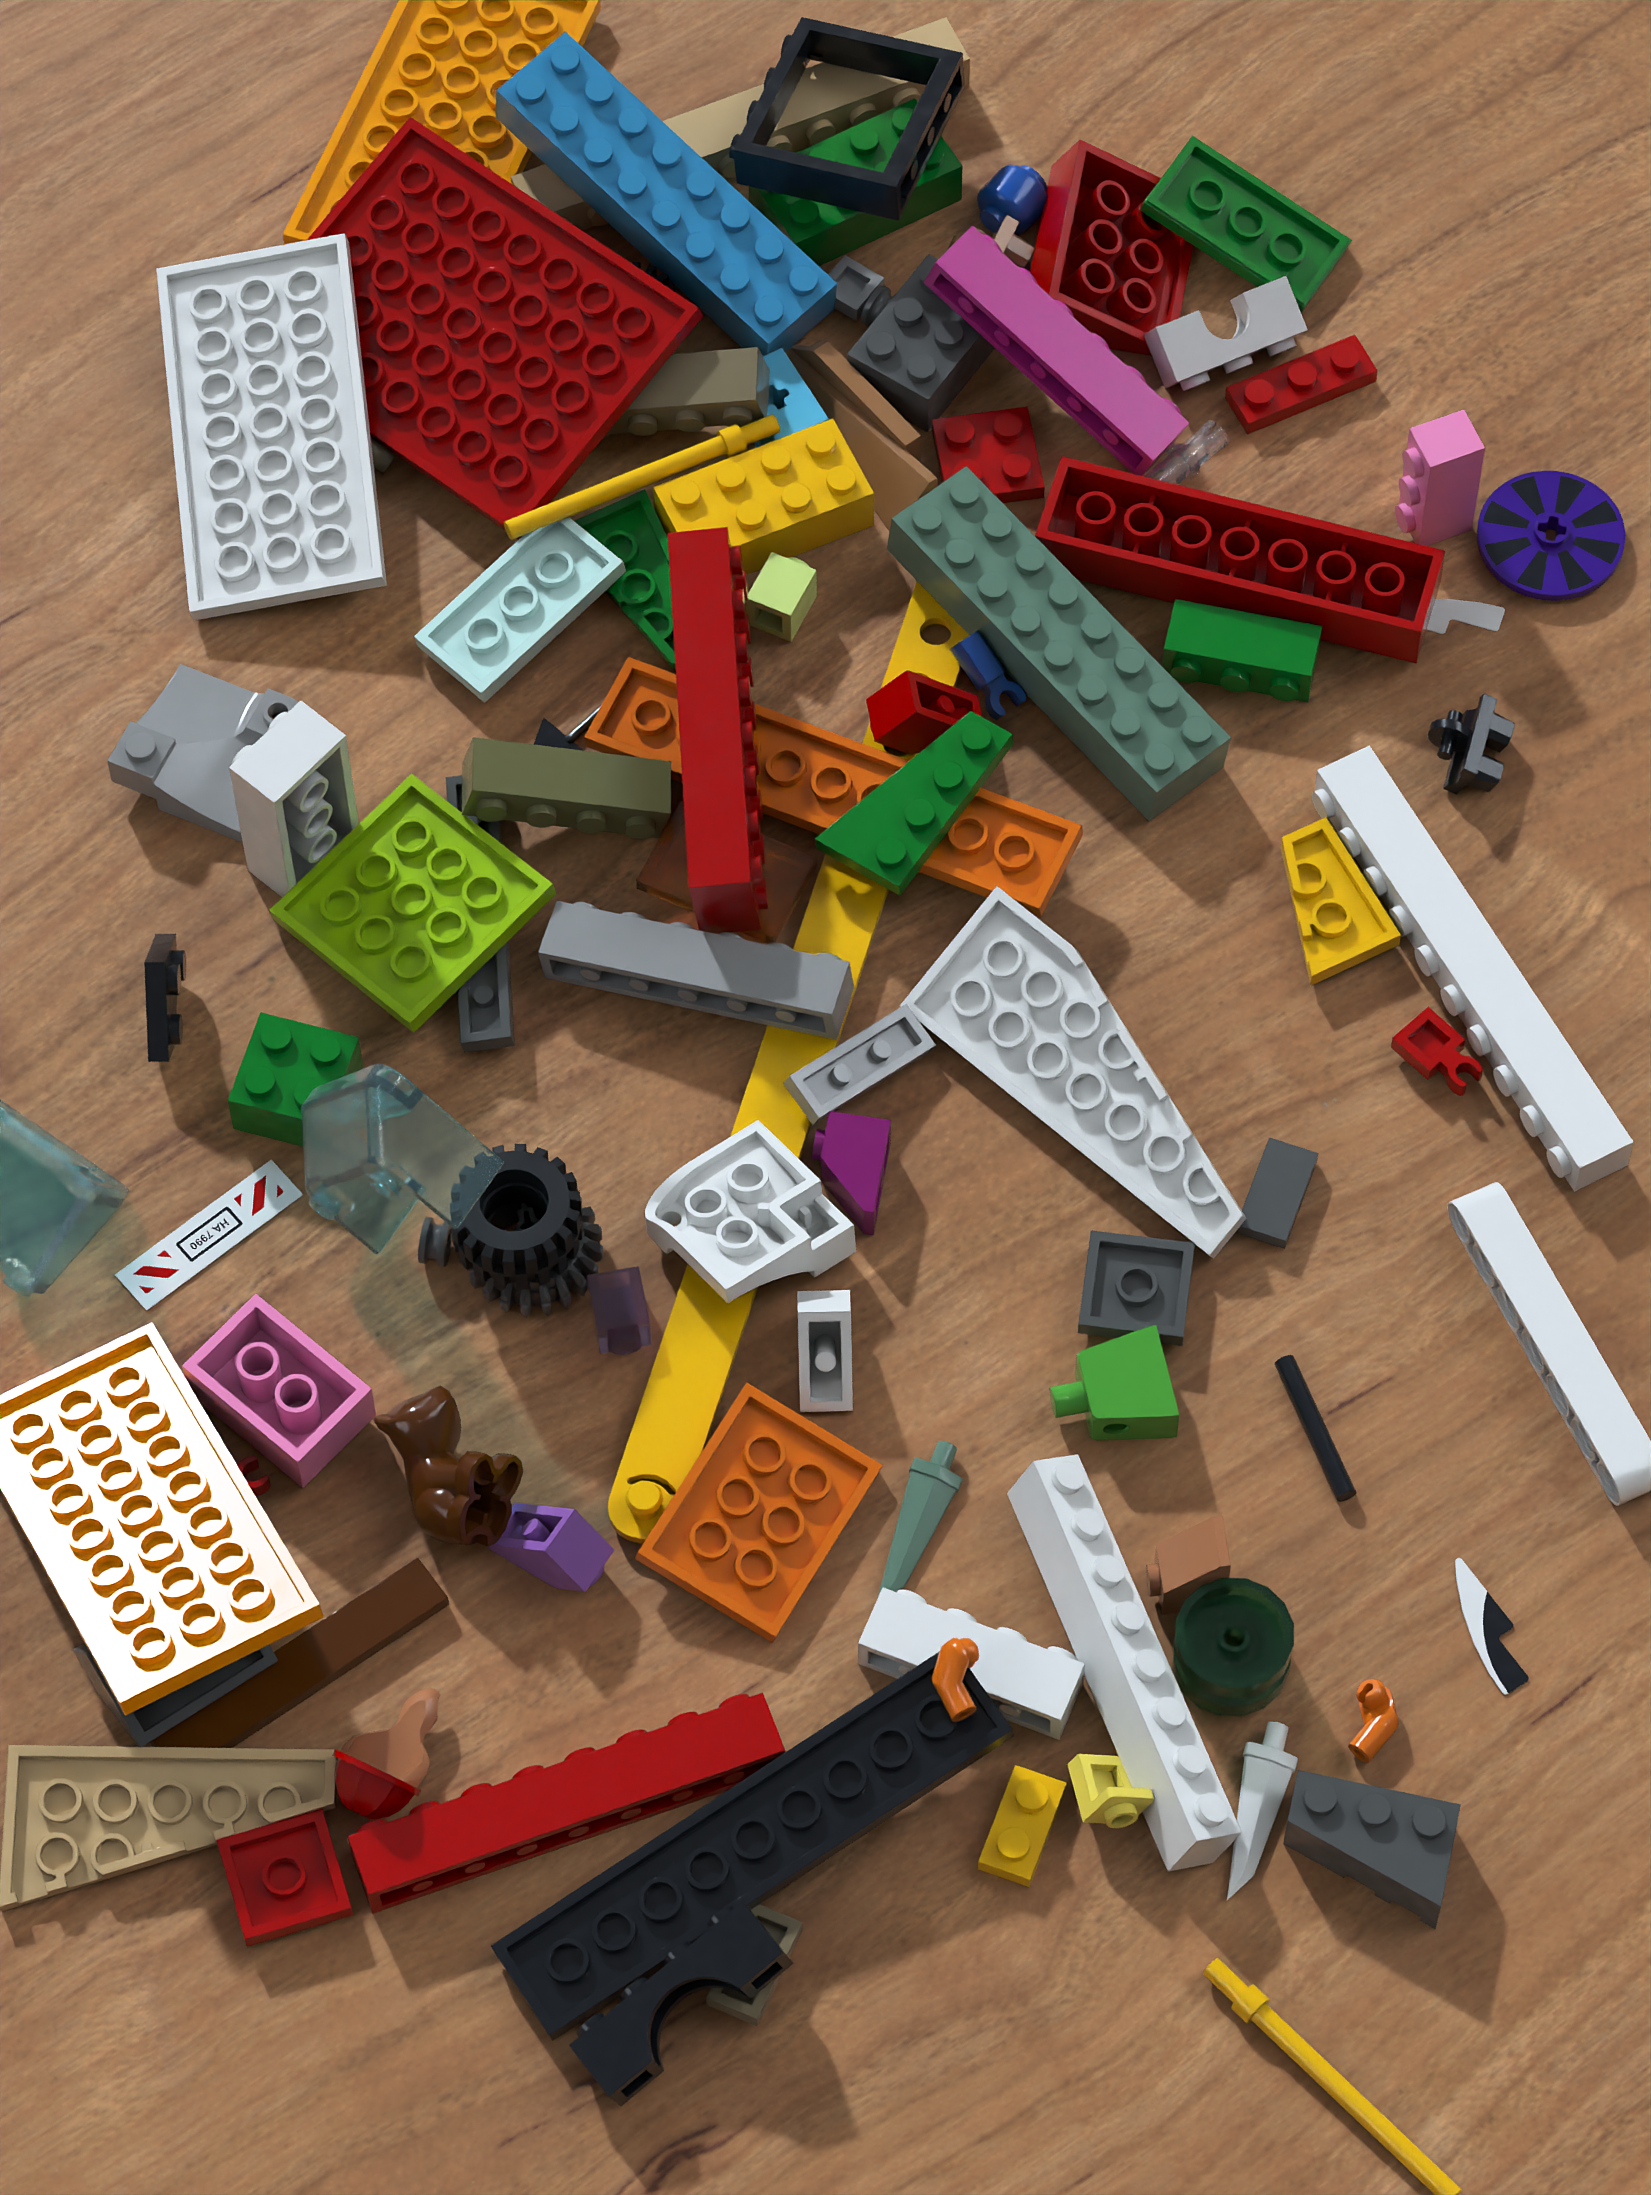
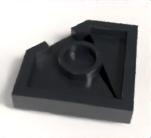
(163, 976)

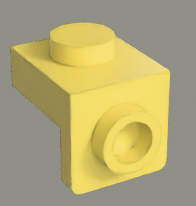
(1105, 1791)

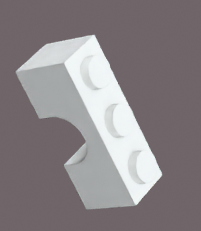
(1188, 350)

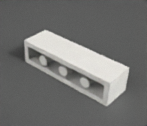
(1022, 1679)

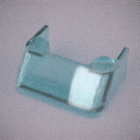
(382, 1146)

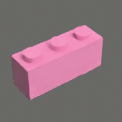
(1440, 479)

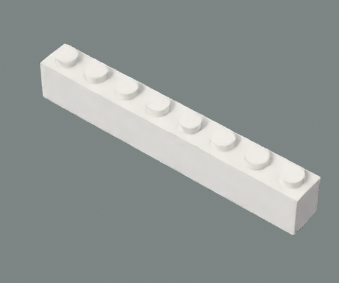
(1123, 1662)

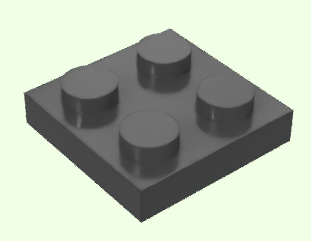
(1136, 1285)

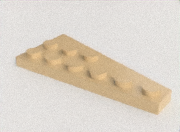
(117, 1809)

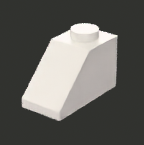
(825, 1350)

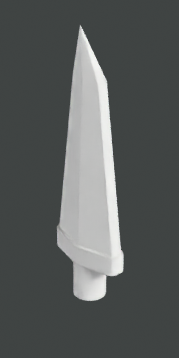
(1263, 1786)

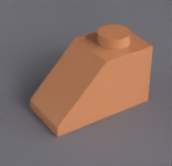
(1187, 1563)

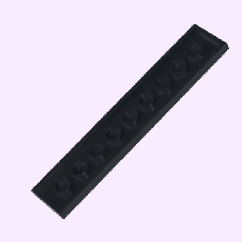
(746, 1845)

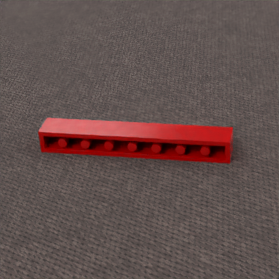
(564, 1802)

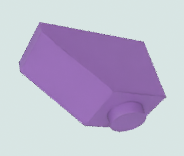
(554, 1546)

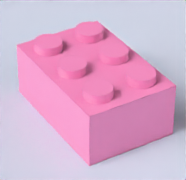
(279, 1390)

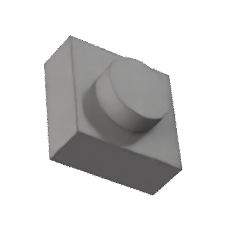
(854, 286)

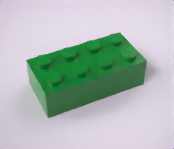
(833, 231)

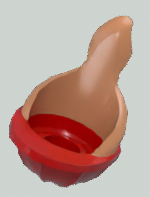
(383, 1768)

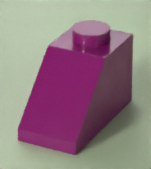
(854, 1163)

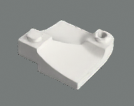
(748, 1215)

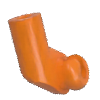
(949, 1673)
(1379, 1719)

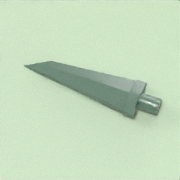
(923, 1506)

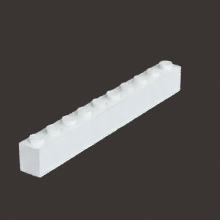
(1472, 970)

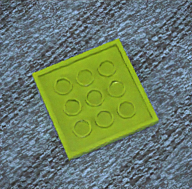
(412, 902)

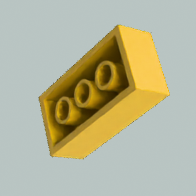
(774, 496)

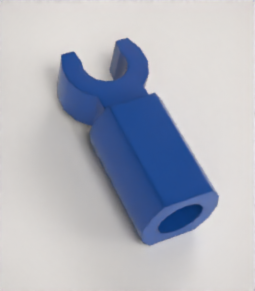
(986, 673)

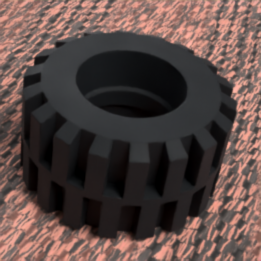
(529, 1252)

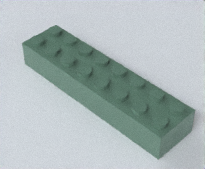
(1058, 643)

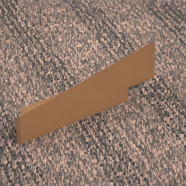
(874, 431)

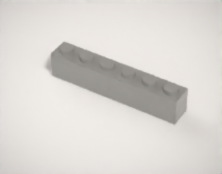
(696, 969)

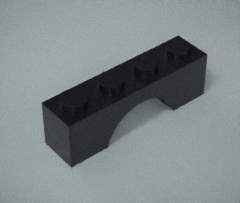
(624, 2043)

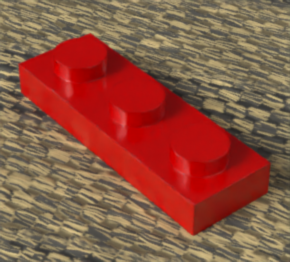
(1301, 384)

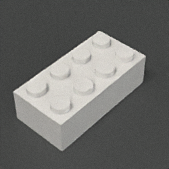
(293, 796)

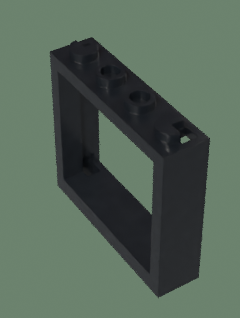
(834, 182)

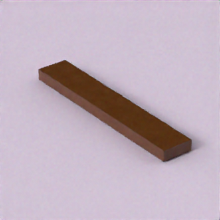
(314, 1660)

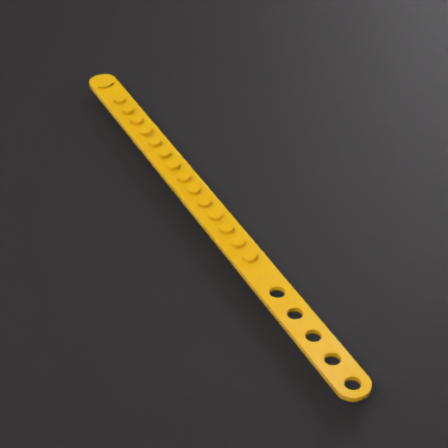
(702, 1326)

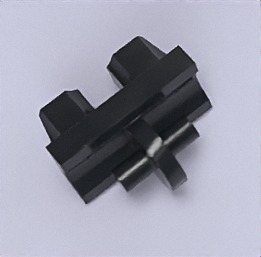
(1463, 741)

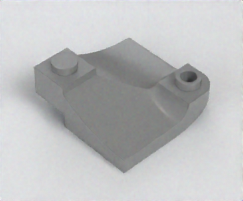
(188, 743)

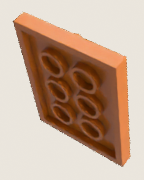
(758, 1512)

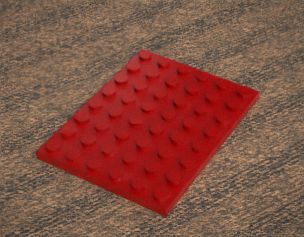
(492, 325)

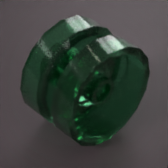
(1232, 1646)

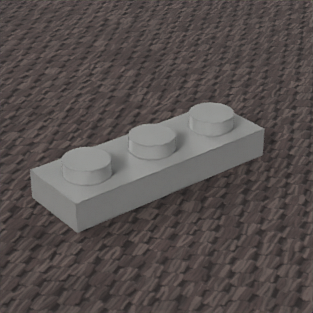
(859, 1064)

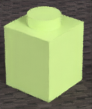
(782, 596)

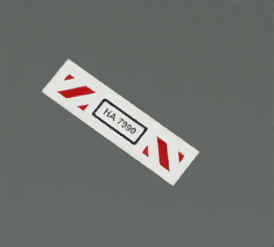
(208, 1234)

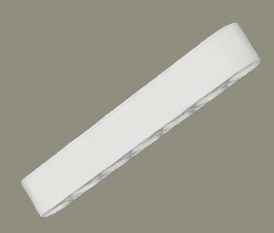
(1554, 1341)

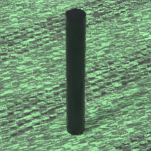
(1315, 1428)

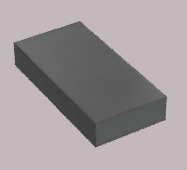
(1277, 1192)

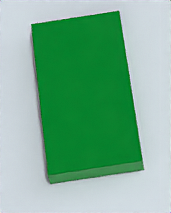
(1244, 222)

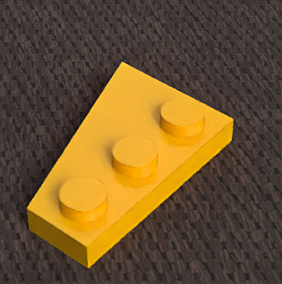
(1333, 903)

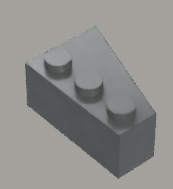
(1377, 1837)

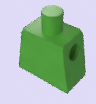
(1122, 1389)

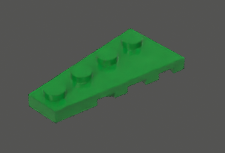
(644, 591)
(913, 810)

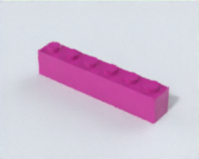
(1056, 351)

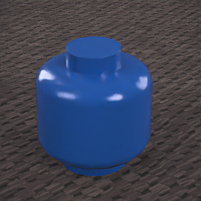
(1015, 193)

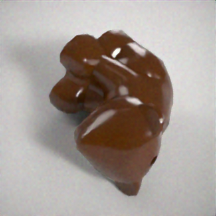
(450, 1497)

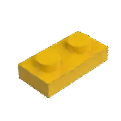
(1022, 1826)

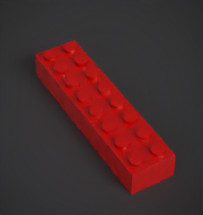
(1240, 557)
(717, 731)

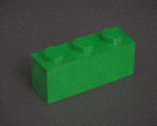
(1241, 651)

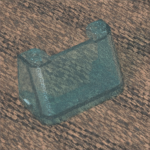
(48, 1203)

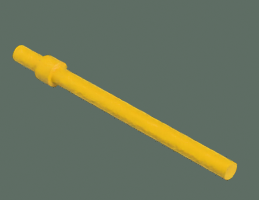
(729, 442)
(1253, 2006)

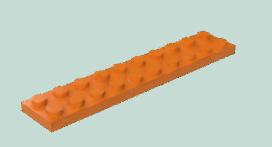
(819, 776)

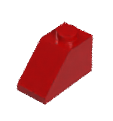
(916, 711)

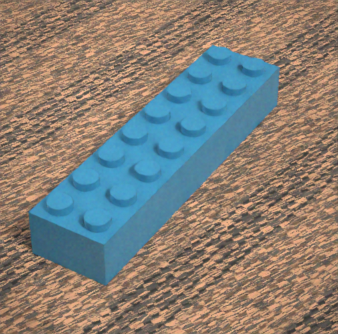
(664, 198)

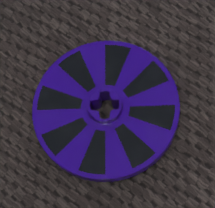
(1586, 540)

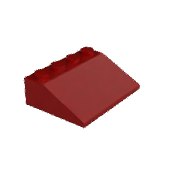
(1106, 255)

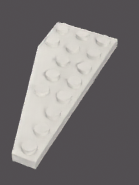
(1046, 1033)

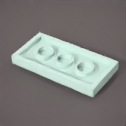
(519, 605)

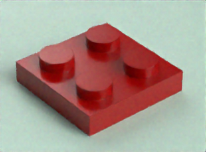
(995, 448)
(284, 1877)

